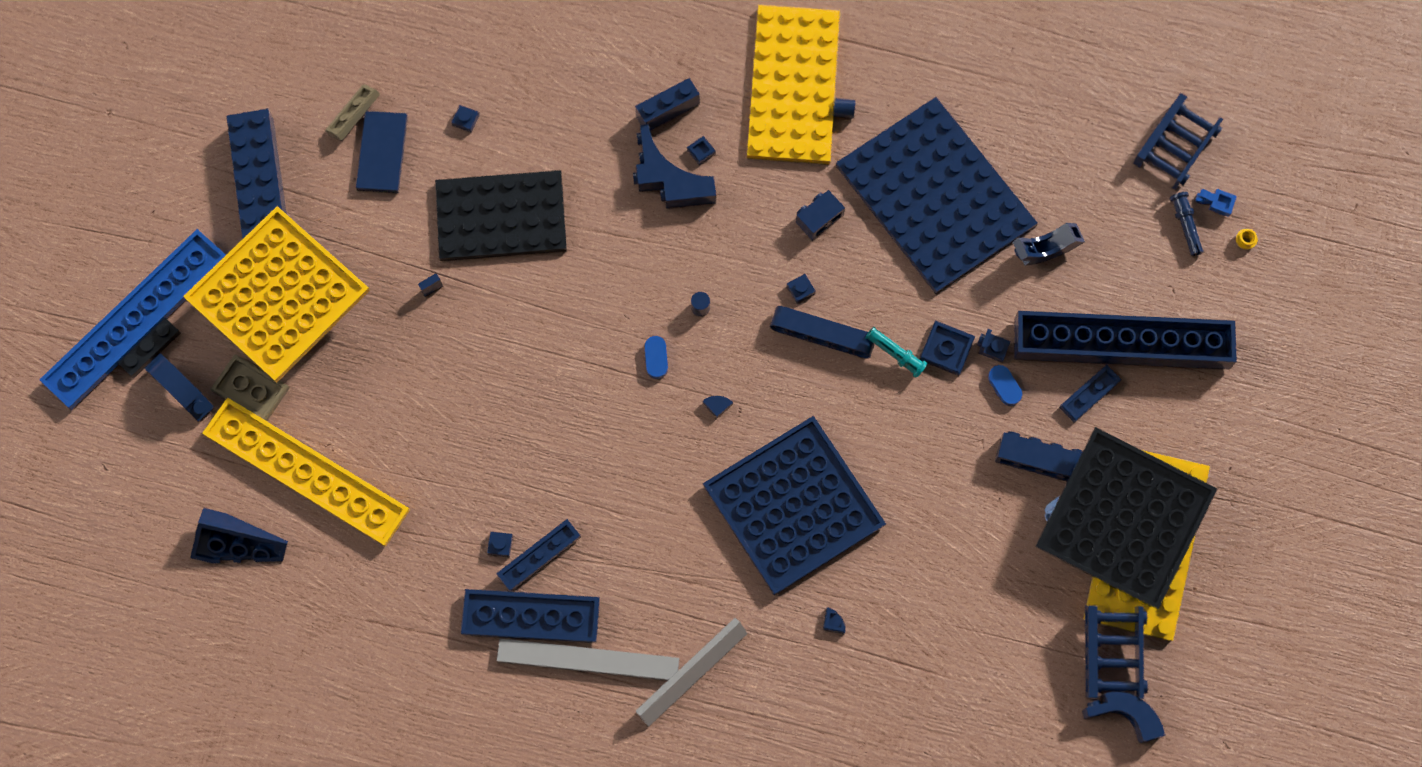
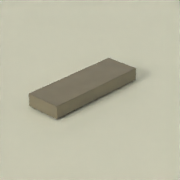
(352, 112)

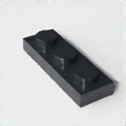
(149, 348)

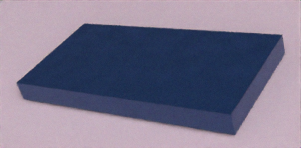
(382, 152)

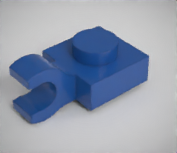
(1219, 201)

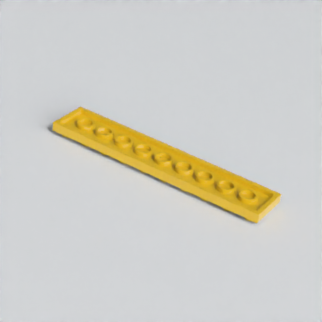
(306, 472)

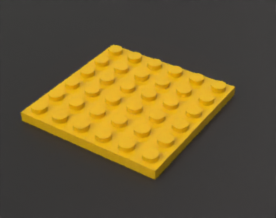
(276, 294)

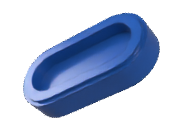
(656, 357)
(1005, 385)

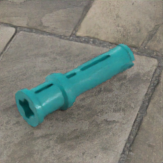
(904, 357)

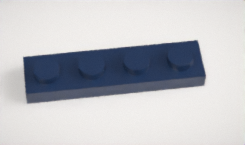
(538, 555)

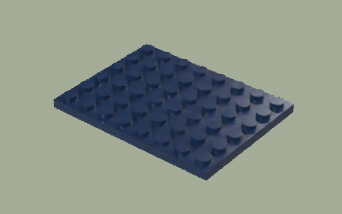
(936, 195)

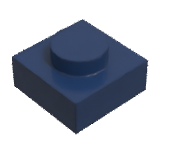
(465, 118)
(801, 288)
(500, 544)

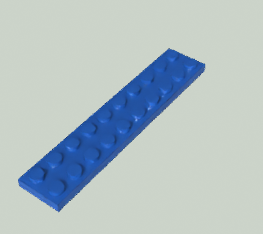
(131, 320)

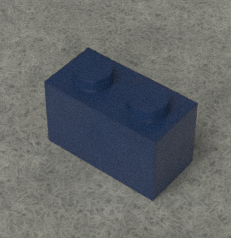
(819, 214)

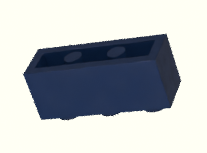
(668, 104)

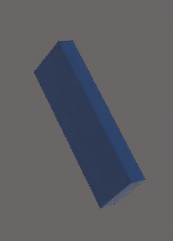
(1090, 393)

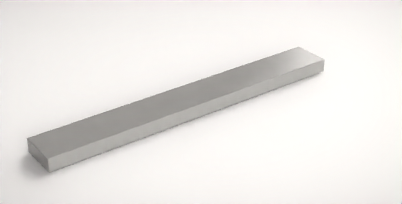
(587, 659)

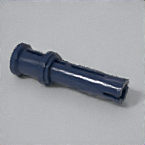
(1184, 214)

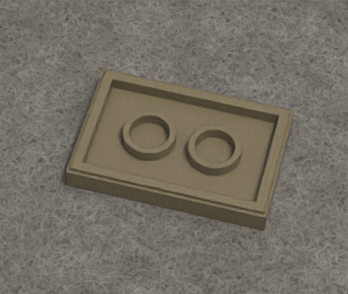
(250, 387)

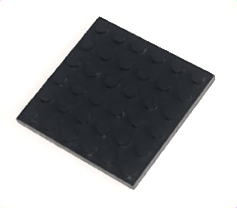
(1126, 518)

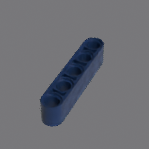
(821, 332)

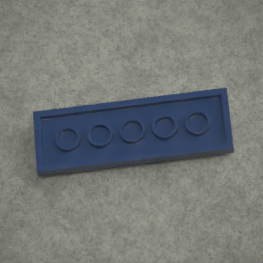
(530, 616)

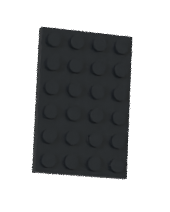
(500, 215)

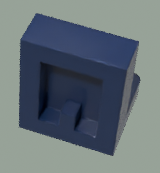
(993, 346)

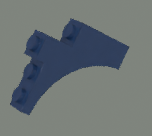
(675, 185)

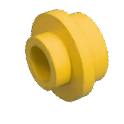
(1248, 233)

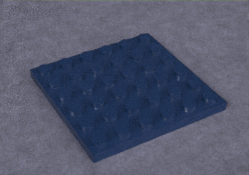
(794, 505)

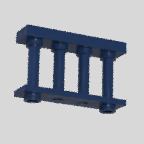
(1168, 124)
(1094, 662)

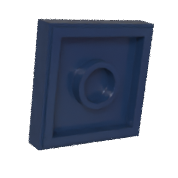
(947, 348)

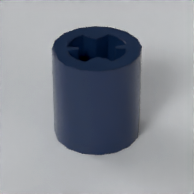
(844, 108)
(700, 304)

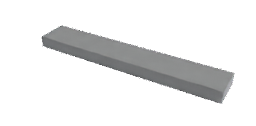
(691, 672)

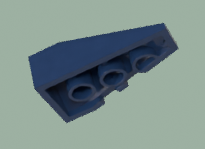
(228, 538)

